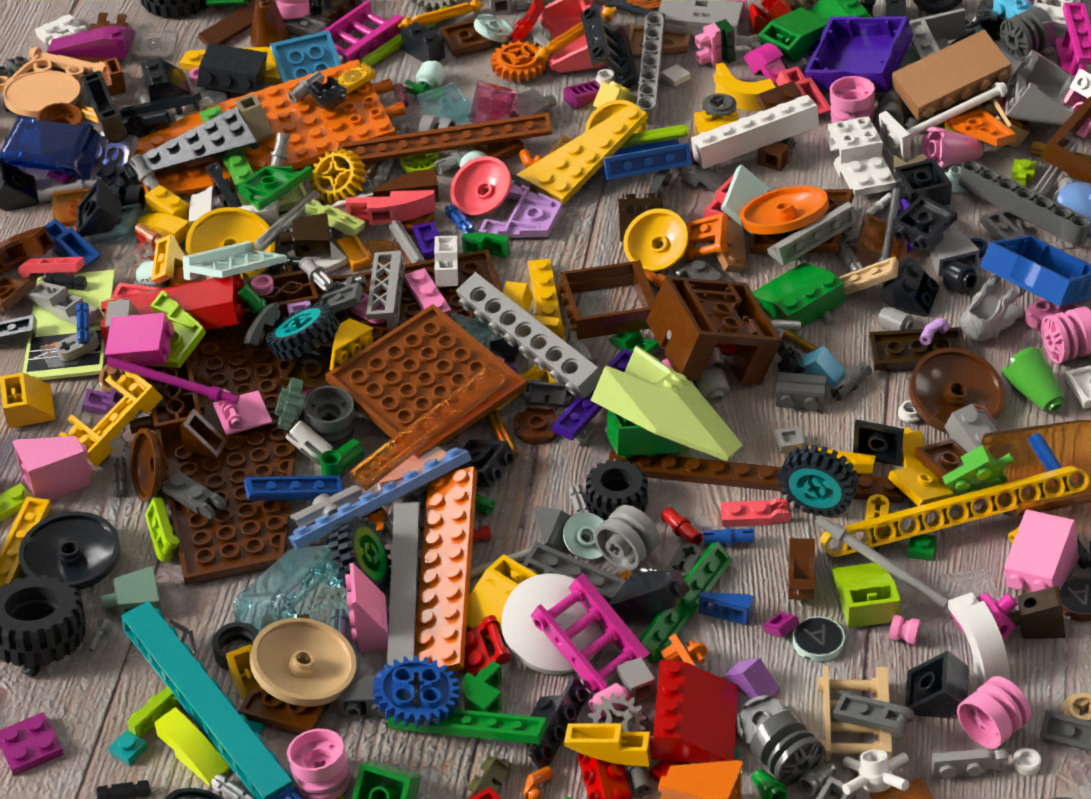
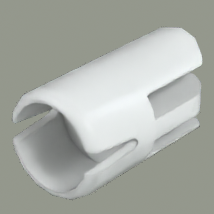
(308, 441)

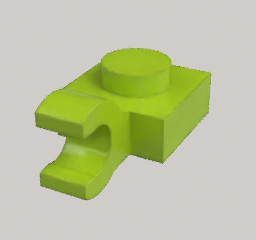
(1023, 170)

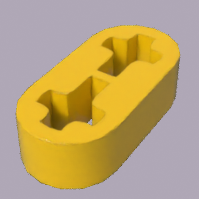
(872, 502)

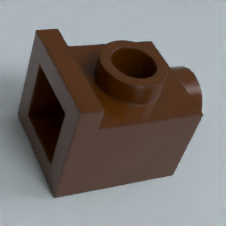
(774, 156)

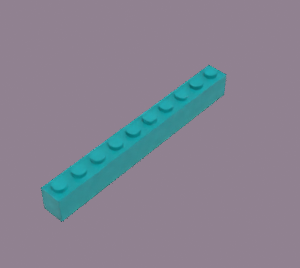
(205, 703)

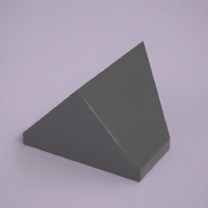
(551, 525)

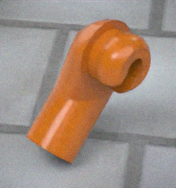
(526, 158)
(531, 788)

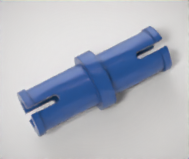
(729, 536)

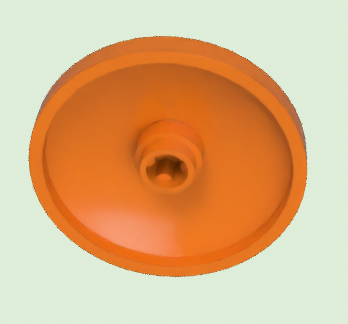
(784, 209)

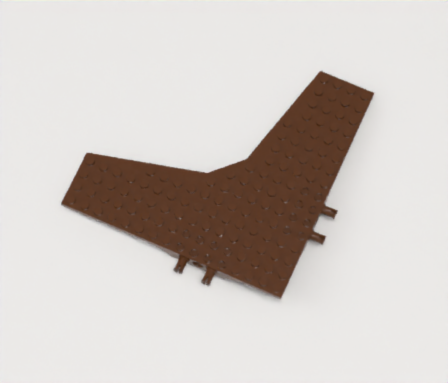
(247, 532)

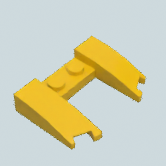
(137, 396)

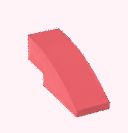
(805, 86)

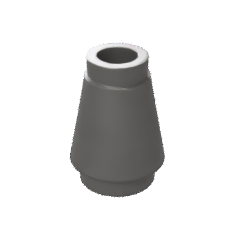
(813, 780)

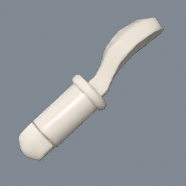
(881, 204)

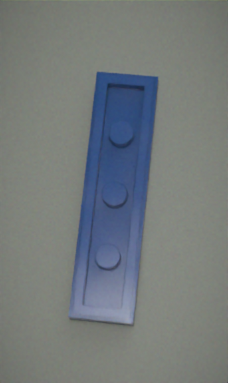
(291, 487)

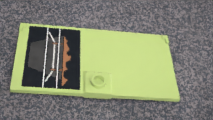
(41, 353)

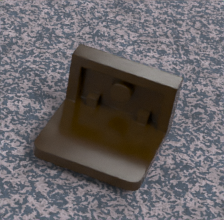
(632, 207)

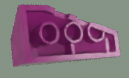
(99, 42)

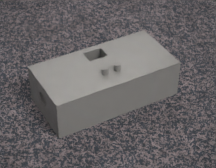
(702, 13)

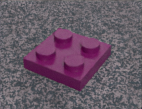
(29, 744)

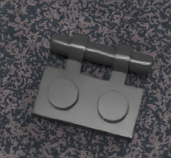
(344, 293)

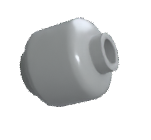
(713, 384)

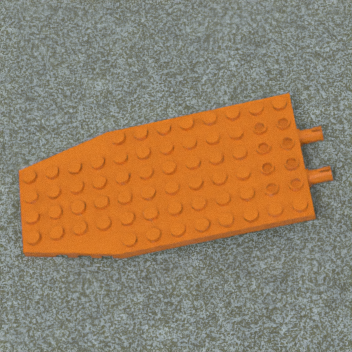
(309, 127)

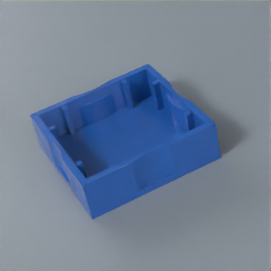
(1039, 269)

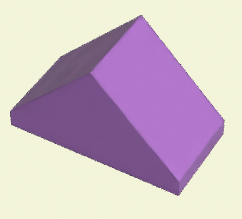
(752, 678)

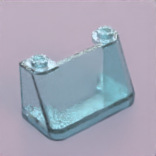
(285, 585)

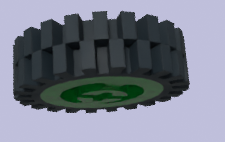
(360, 544)

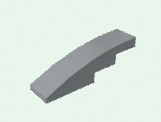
(59, 302)

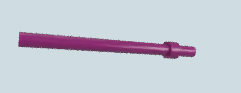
(214, 393)

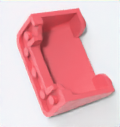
(558, 19)

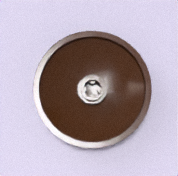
(951, 380)

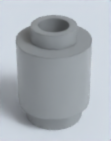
(895, 319)

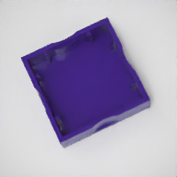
(860, 48)

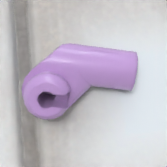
(930, 329)

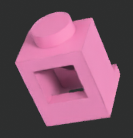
(1037, 311)

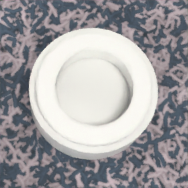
(1027, 761)

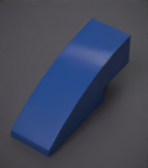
(70, 243)

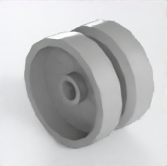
(626, 537)

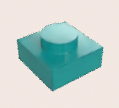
(127, 747)

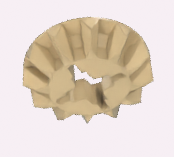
(1077, 703)

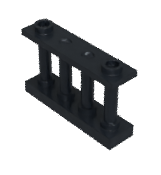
(609, 47)

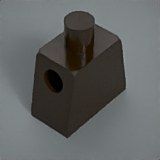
(309, 236)
(1040, 614)

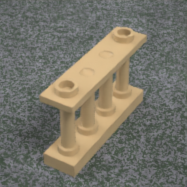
(877, 685)

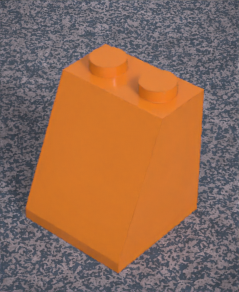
(703, 781)

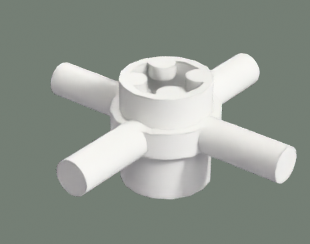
(875, 772)

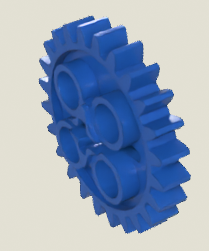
(436, 691)

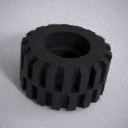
(616, 485)

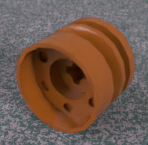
(61, 113)

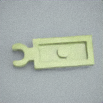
(337, 219)

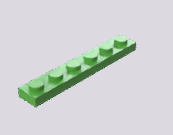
(237, 164)

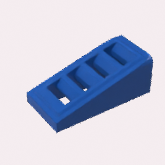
(732, 607)

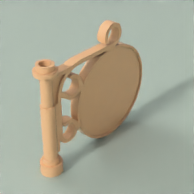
(32, 91)

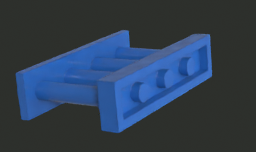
(646, 159)

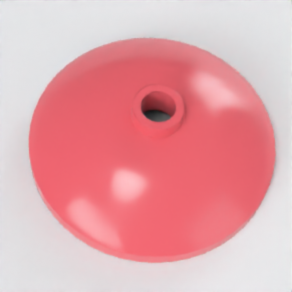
(477, 178)

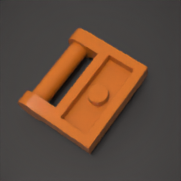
(705, 230)

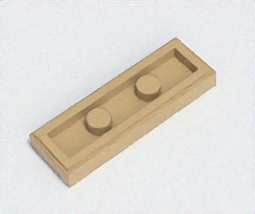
(870, 275)

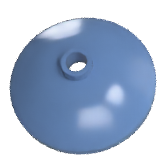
(1077, 198)

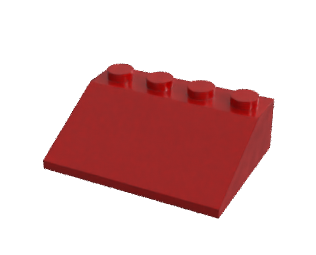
(693, 715)

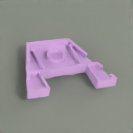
(532, 216)

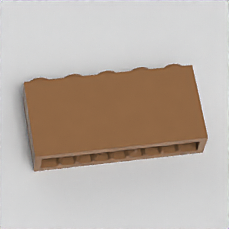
(951, 75)

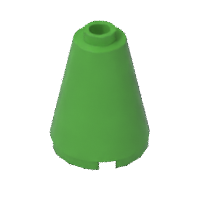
(1034, 378)

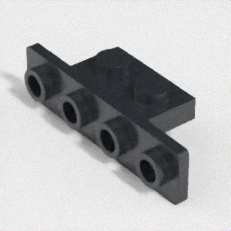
(558, 711)

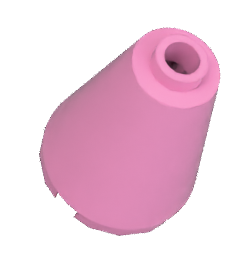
(950, 147)

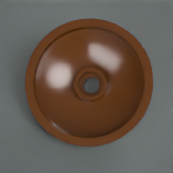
(147, 464)

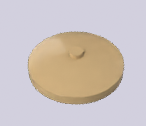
(302, 661)

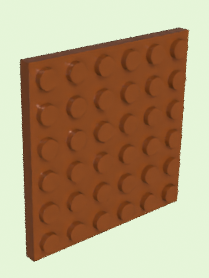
(418, 368)

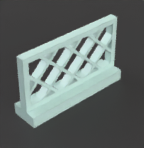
(228, 261)

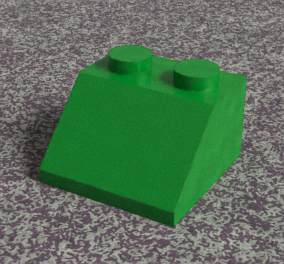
(384, 781)

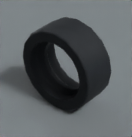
(229, 633)

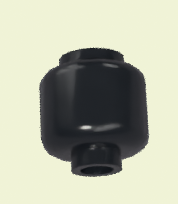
(959, 277)

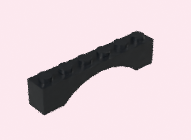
(104, 108)

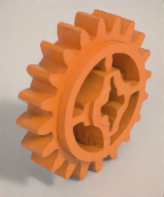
(517, 61)

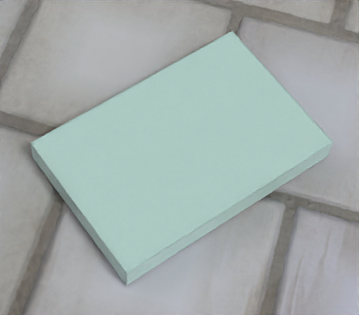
(742, 189)

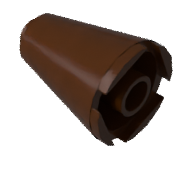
(267, 24)

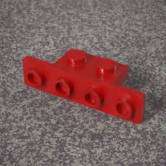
(604, 779)

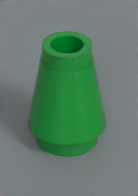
(768, 786)

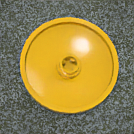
(224, 228)

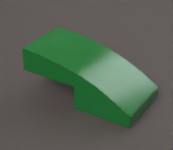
(496, 244)
(631, 339)

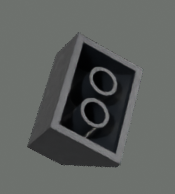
(232, 69)

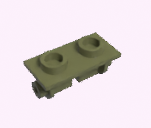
(494, 769)

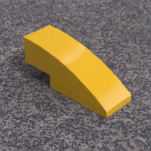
(166, 225)
(610, 743)

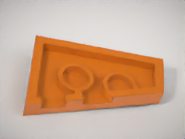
(983, 127)

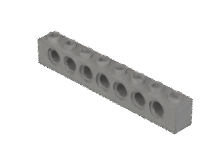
(529, 335)

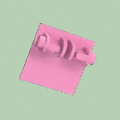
(246, 415)

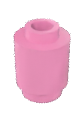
(618, 690)

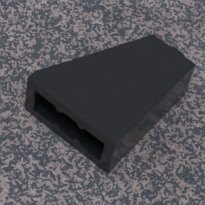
(648, 594)

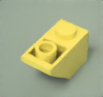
(612, 92)

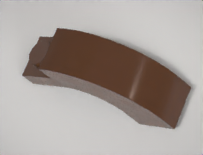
(24, 246)
(801, 569)

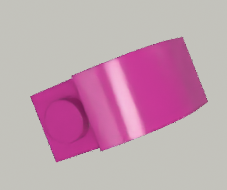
(766, 59)

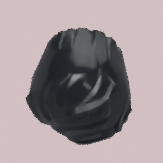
(990, 22)
(327, 94)

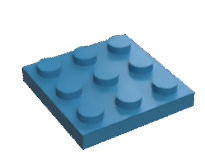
(304, 55)

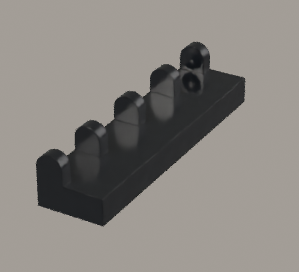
(168, 103)

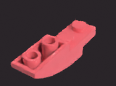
(398, 207)

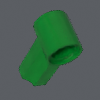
(336, 461)

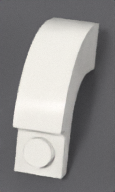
(983, 636)

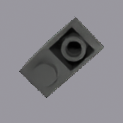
(358, 699)

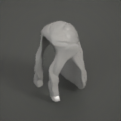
(990, 315)

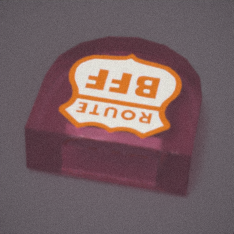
(401, 94)

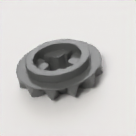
(712, 103)

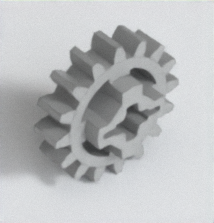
(627, 715)

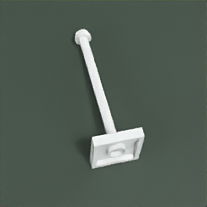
(897, 139)

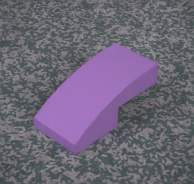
(100, 402)

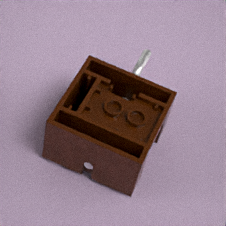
(702, 315)

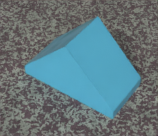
(823, 363)

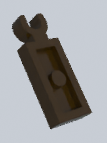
(339, 9)

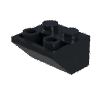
(911, 290)

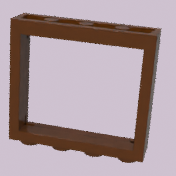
(1062, 158)
(600, 278)

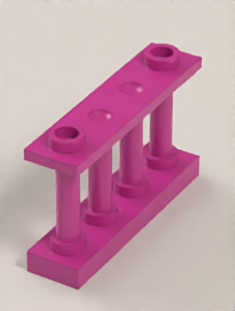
(374, 38)
(1075, 47)
(600, 612)

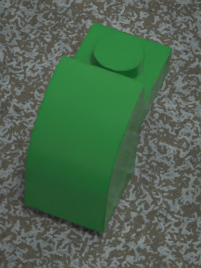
(481, 691)

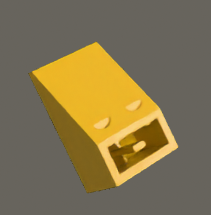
(493, 591)

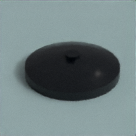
(71, 547)

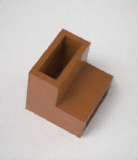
(114, 77)

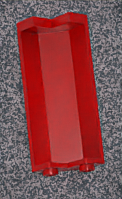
(209, 301)

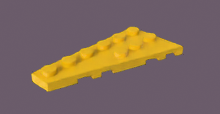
(573, 164)

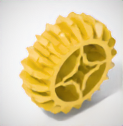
(331, 172)

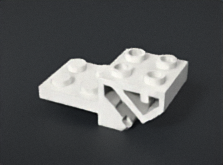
(860, 156)

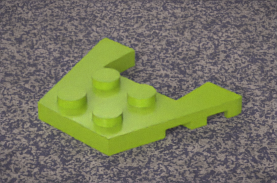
(186, 330)

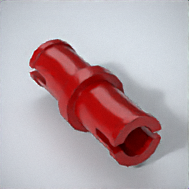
(681, 526)

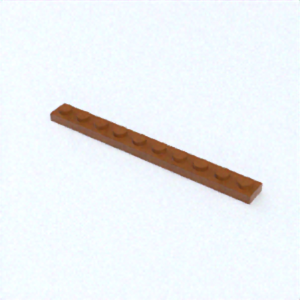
(450, 138)

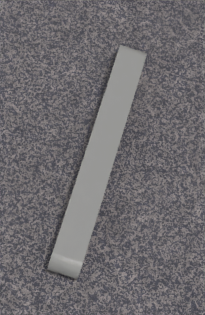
(404, 581)

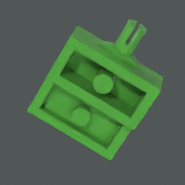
(978, 472)

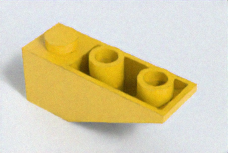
(350, 340)

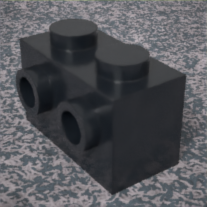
(422, 43)

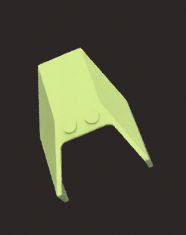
(665, 405)

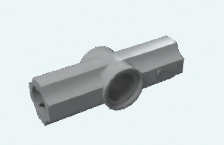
(324, 505)

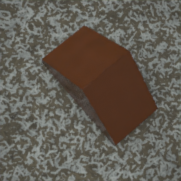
(201, 436)

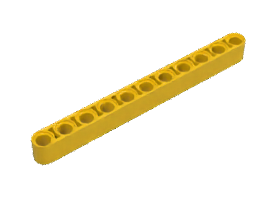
(966, 509)

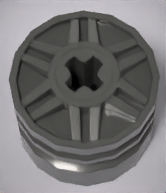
(1027, 32)
(330, 414)
(786, 747)

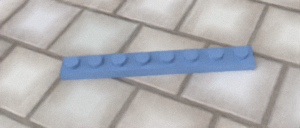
(372, 501)

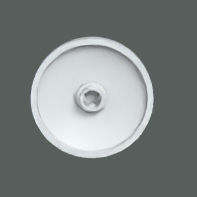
(526, 640)

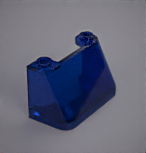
(51, 147)

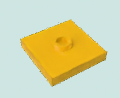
(920, 484)

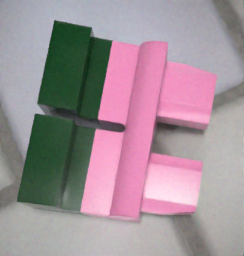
(717, 42)

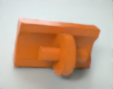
(676, 651)

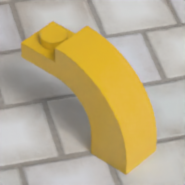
(742, 91)
(522, 296)

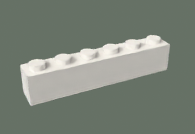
(755, 131)

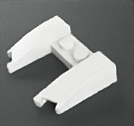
(204, 202)

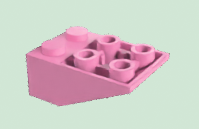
(366, 612)

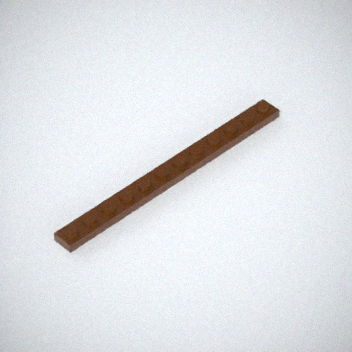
(740, 474)

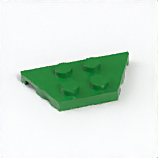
(271, 183)

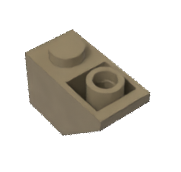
(254, 117)

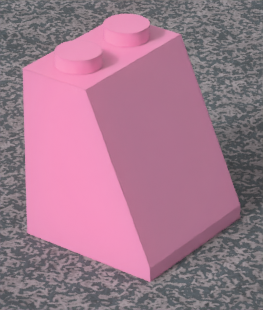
(53, 465)
(1042, 552)

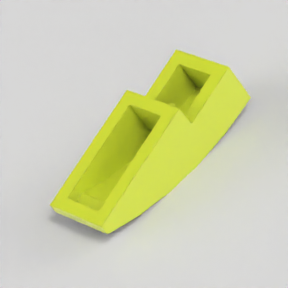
(191, 746)

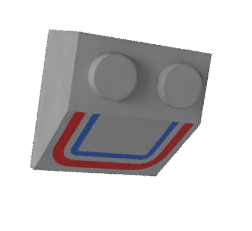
(969, 425)

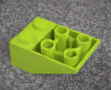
(866, 594)

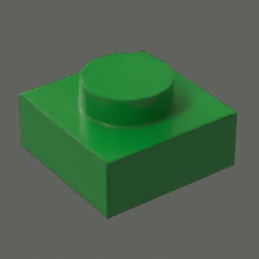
(922, 547)

